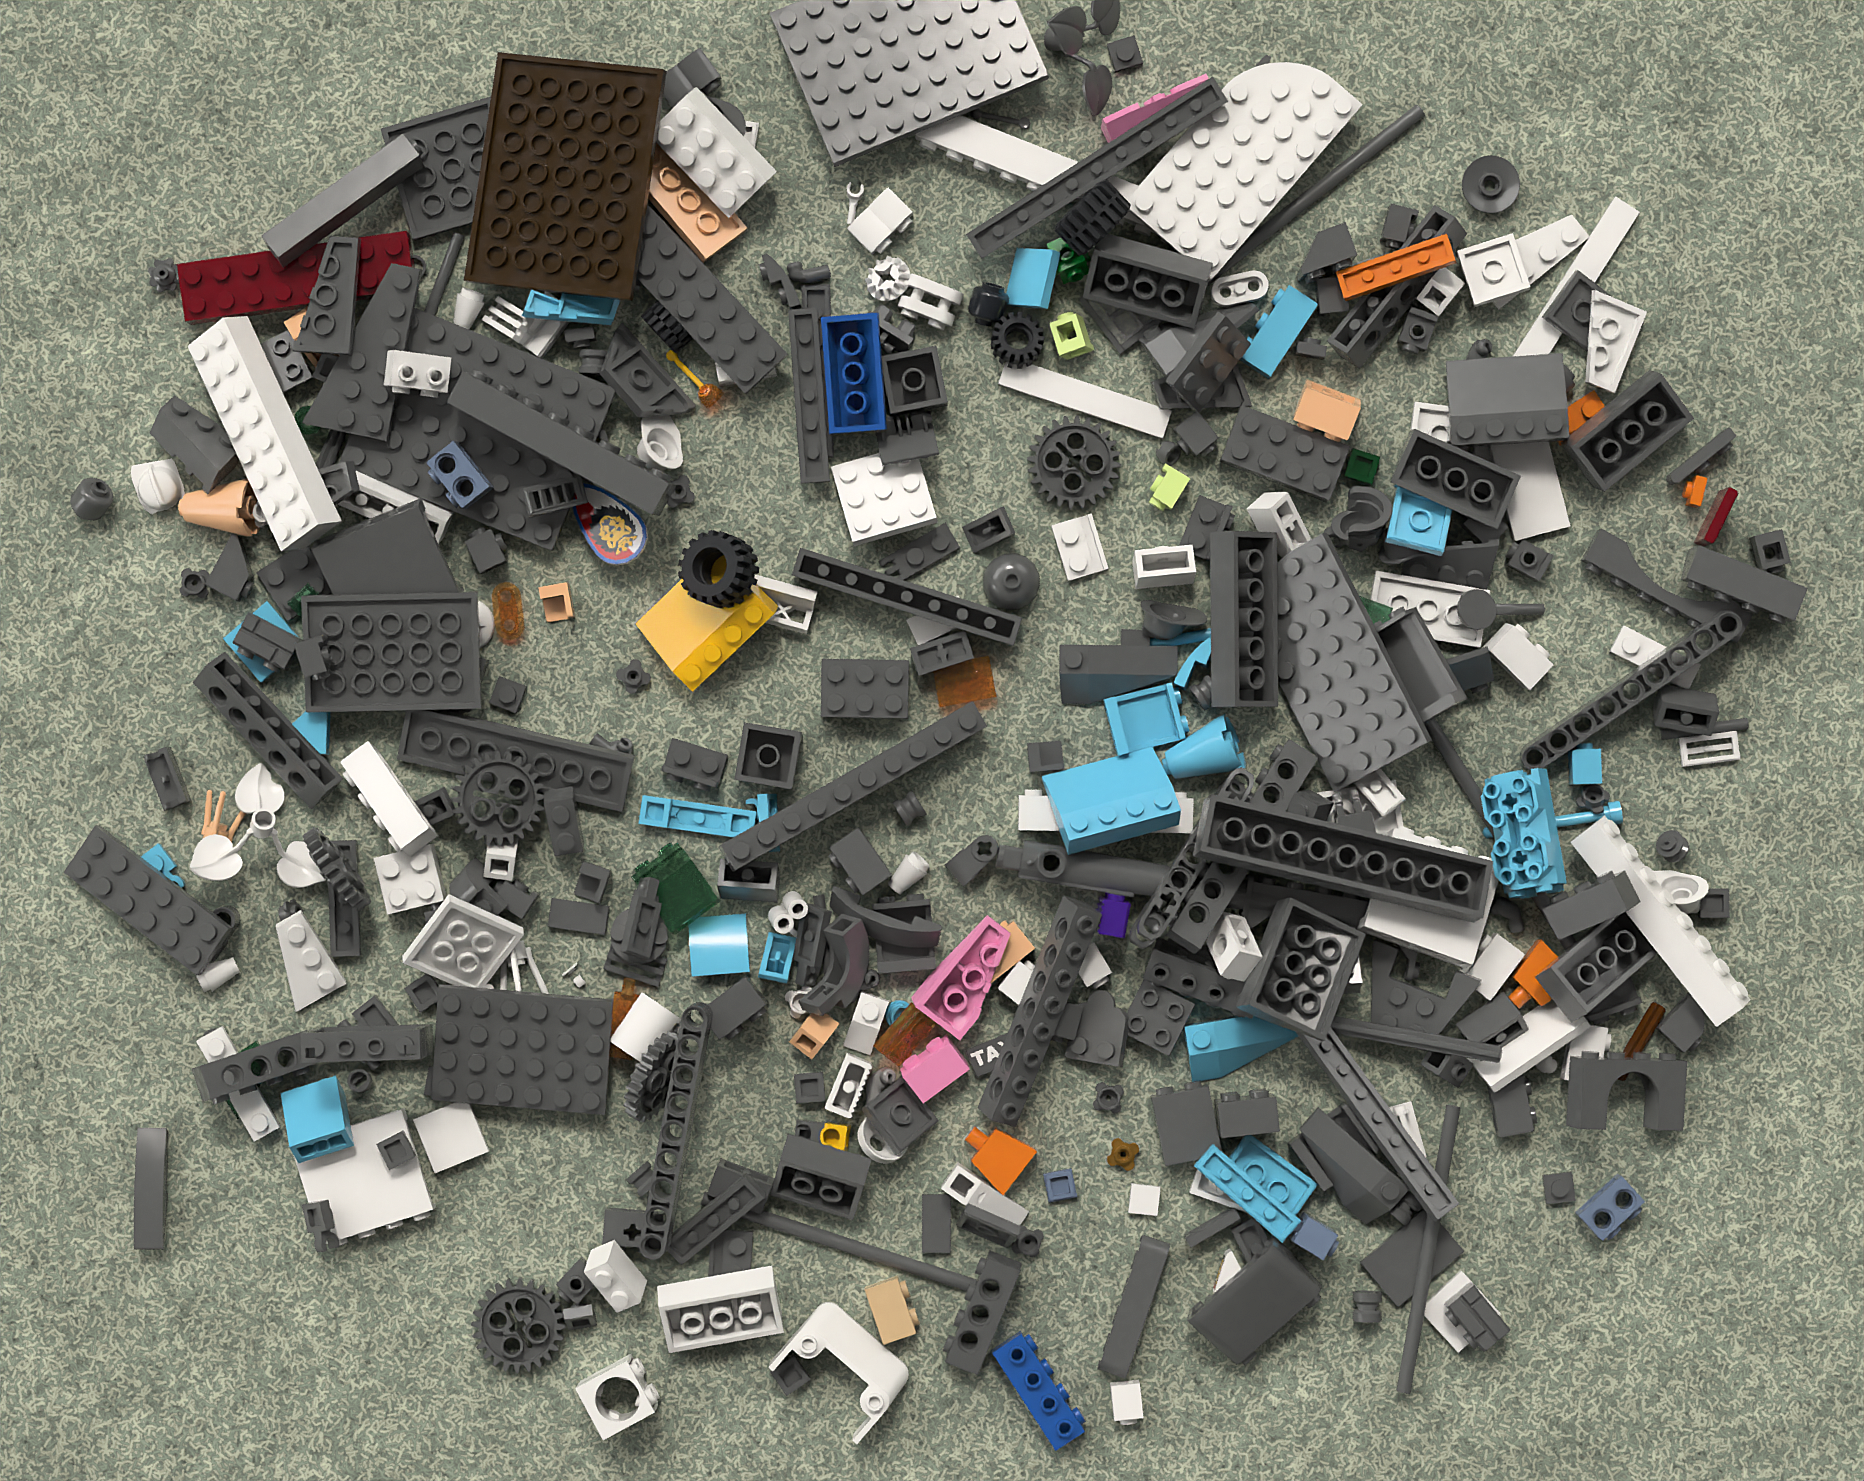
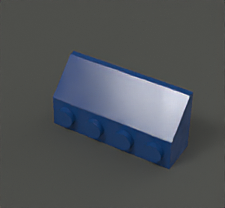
(853, 373)

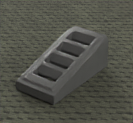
(530, 500)

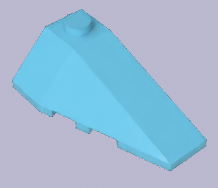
(1230, 1043)

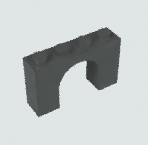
(1594, 1075)

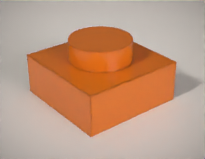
(1694, 491)

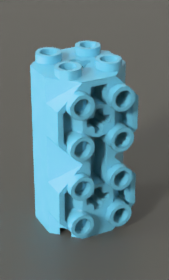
(1525, 833)

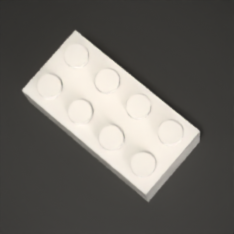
(713, 152)
(720, 1309)

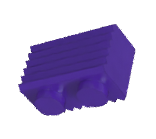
(1114, 915)

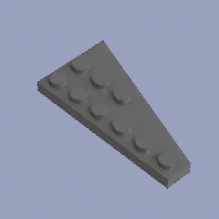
(355, 391)

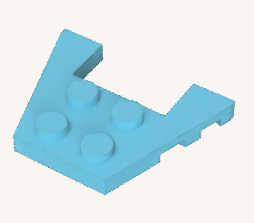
(571, 308)

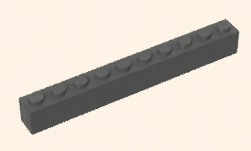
(852, 786)

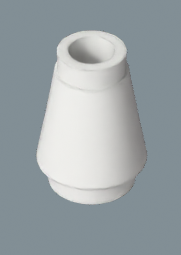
(467, 307)
(909, 872)
(217, 974)

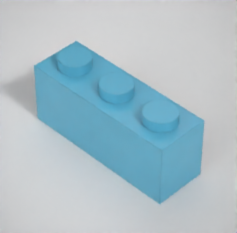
(1278, 330)

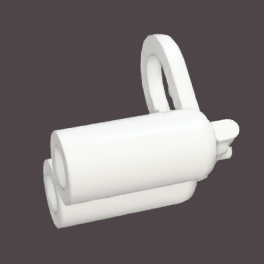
(782, 916)

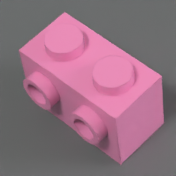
(934, 1068)

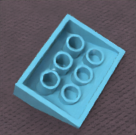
(1112, 800)

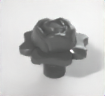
(164, 275)

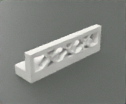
(790, 597)

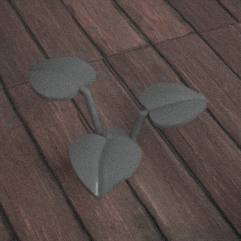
(1067, 35)

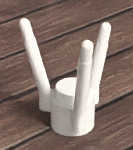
(516, 959)

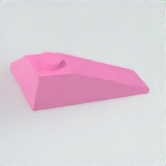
(1127, 118)
(960, 982)

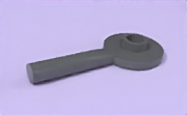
(1478, 609)

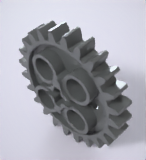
(1094, 445)
(491, 822)
(336, 868)
(651, 1079)
(495, 1336)

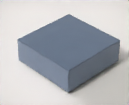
(1060, 1185)

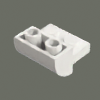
(643, 1025)

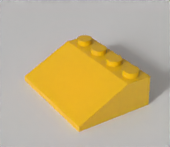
(698, 636)

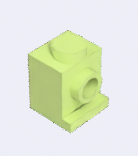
(1061, 329)
(1168, 488)

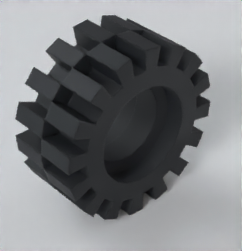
(1019, 324)
(666, 327)

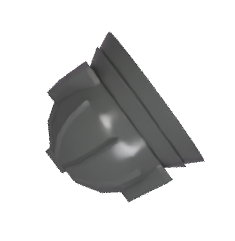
(1363, 521)

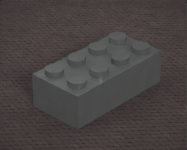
(1147, 280)
(1627, 430)
(1284, 453)
(1595, 965)

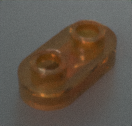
(508, 611)

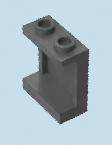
(901, 958)
(1348, 1121)
(1185, 1122)

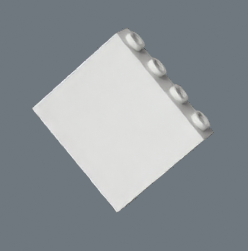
(1423, 931)
(361, 1185)

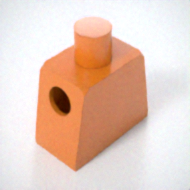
(1534, 961)
(999, 1156)

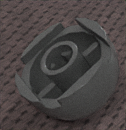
(1011, 581)

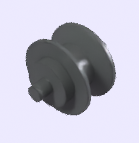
(1672, 846)

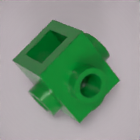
(1070, 265)

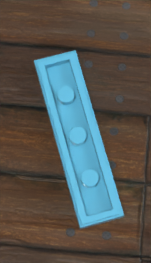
(1247, 1193)

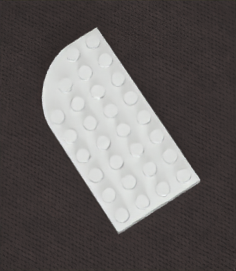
(1241, 159)

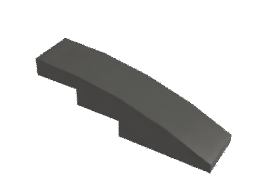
(150, 1188)

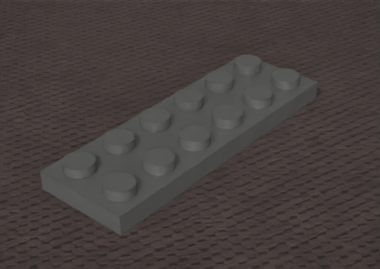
(148, 900)

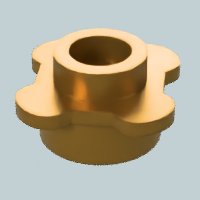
(1118, 1147)

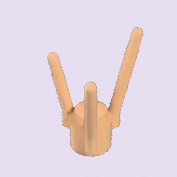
(215, 827)

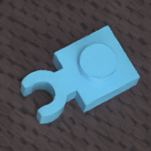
(162, 862)

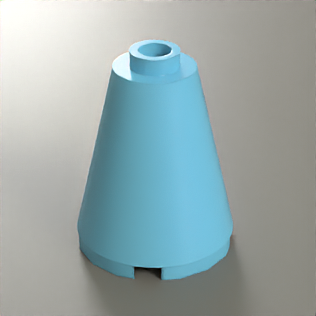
(1206, 751)

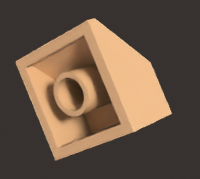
(1327, 411)

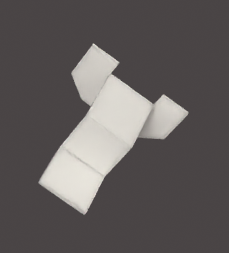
(578, 980)

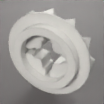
(889, 289)

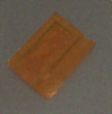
(965, 682)
(905, 1034)

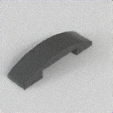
(885, 928)

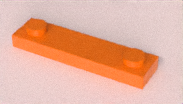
(1396, 267)

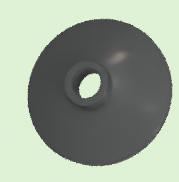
(1492, 169)

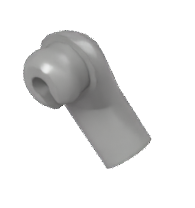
(878, 1082)

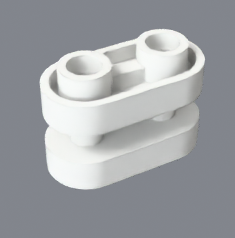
(938, 316)

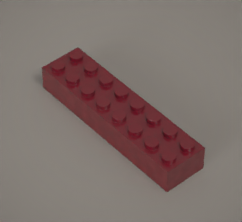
(260, 285)

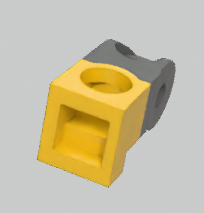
(824, 1133)

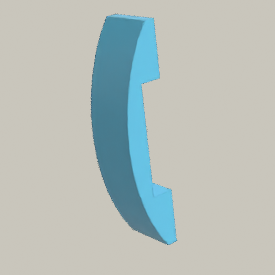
(695, 816)

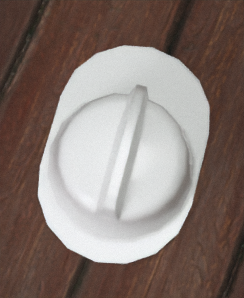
(660, 443)
(157, 485)
(1685, 889)

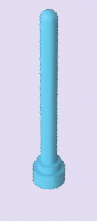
(1611, 811)

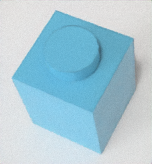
(1585, 765)

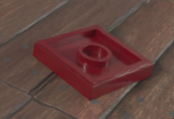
(1716, 517)

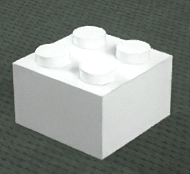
(409, 880)

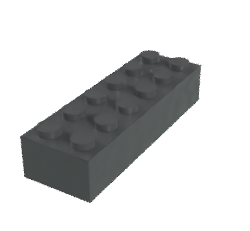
(1244, 619)

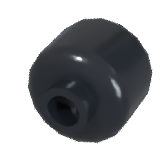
(988, 303)

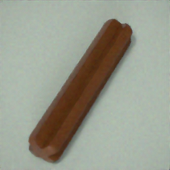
(1643, 1031)

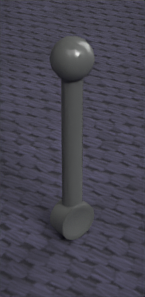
(1023, 123)

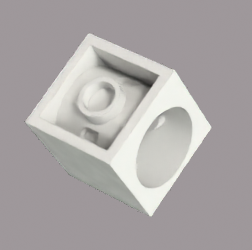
(610, 1421)

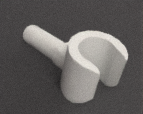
(853, 202)

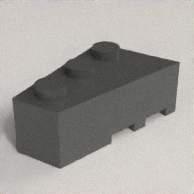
(195, 441)
(1591, 903)

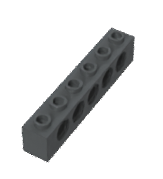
(1380, 310)
(267, 730)

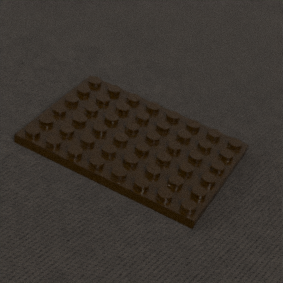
(565, 176)

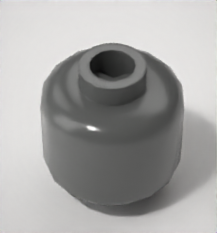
(91, 499)

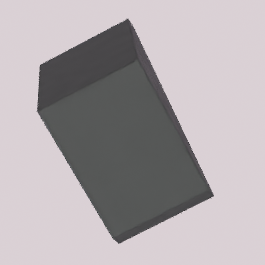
(989, 530)

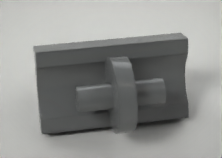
(890, 336)

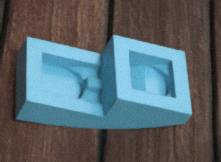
(1200, 656)

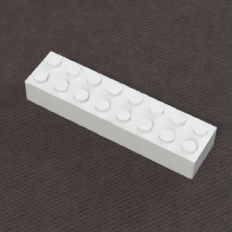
(264, 433)

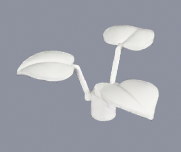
(256, 794)

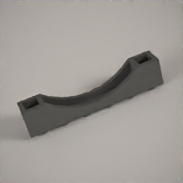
(1613, 557)

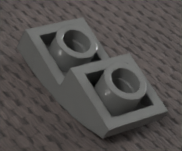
(772, 270)

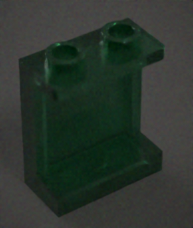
(681, 887)

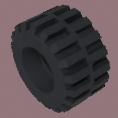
(1092, 217)
(699, 561)

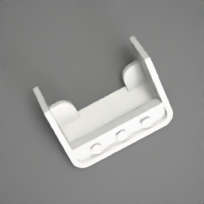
(859, 1350)

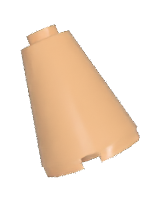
(224, 508)

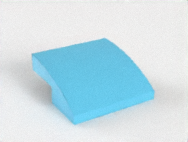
(719, 945)

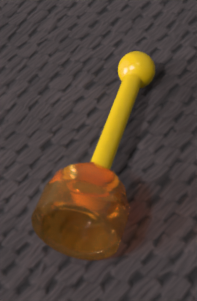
(706, 392)

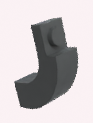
(846, 968)

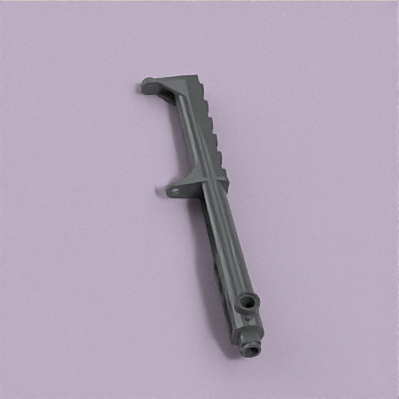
(1130, 876)

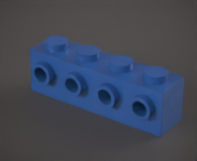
(1038, 1390)

